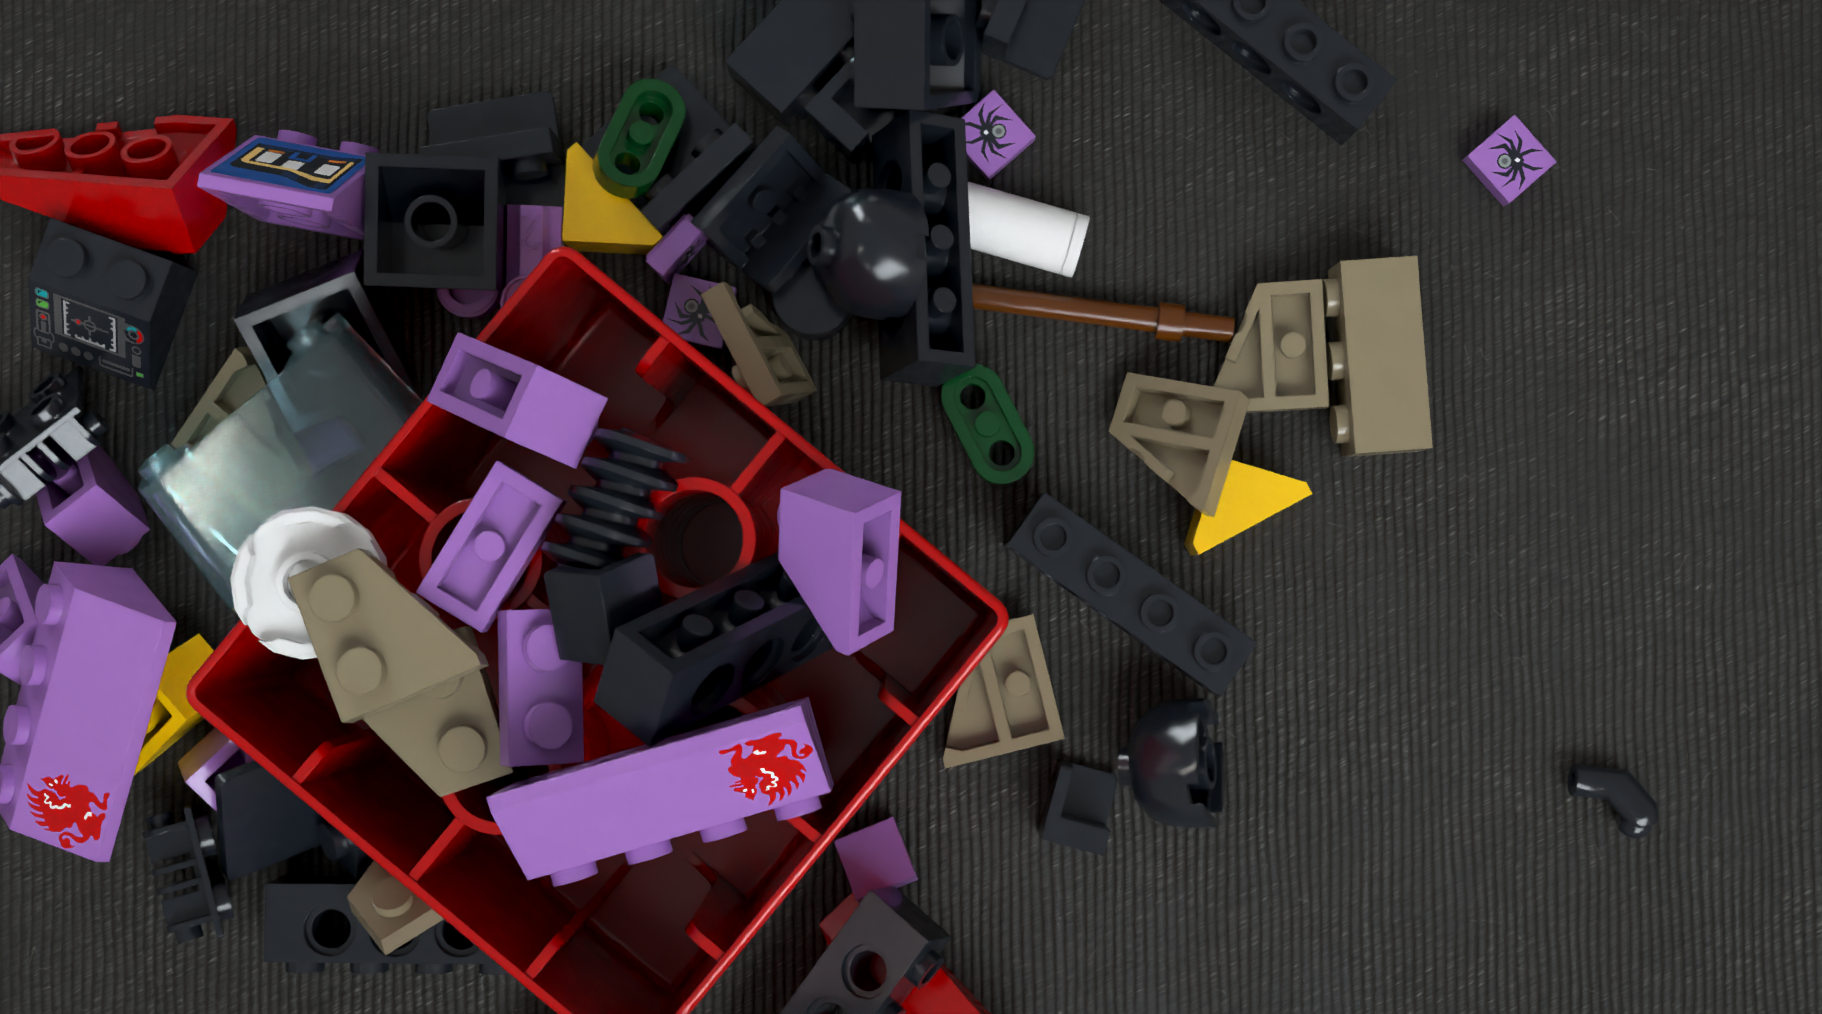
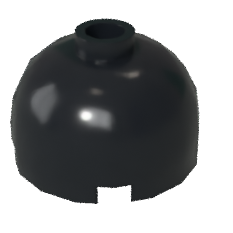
(869, 252)
(1175, 765)

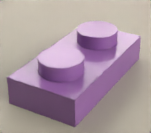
(491, 546)
(537, 693)

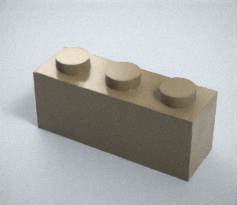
(1377, 357)

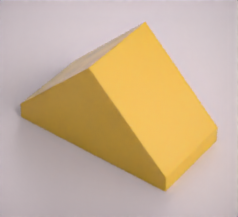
(598, 219)
(1246, 499)

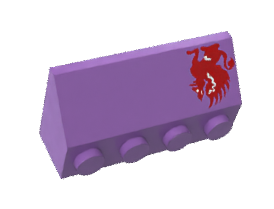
(82, 707)
(664, 791)

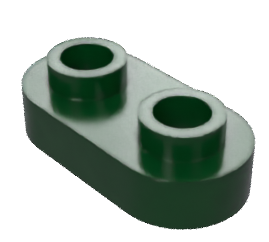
(636, 141)
(990, 423)

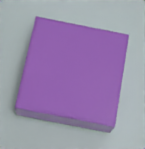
(875, 858)

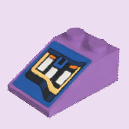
(294, 183)

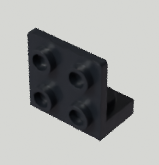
(698, 161)
(269, 823)

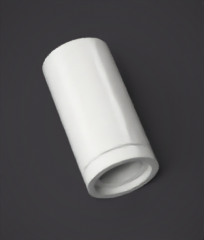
(1025, 230)

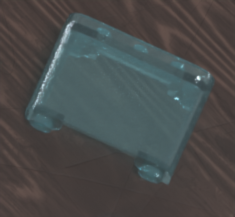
(281, 449)

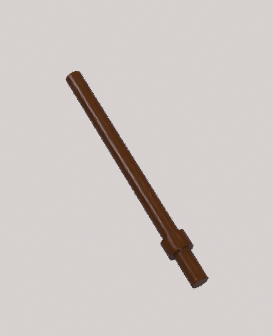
(1166, 321)

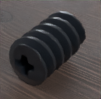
(615, 500)

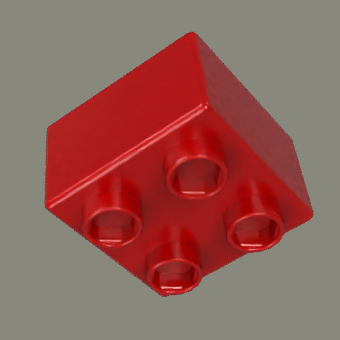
(657, 928)

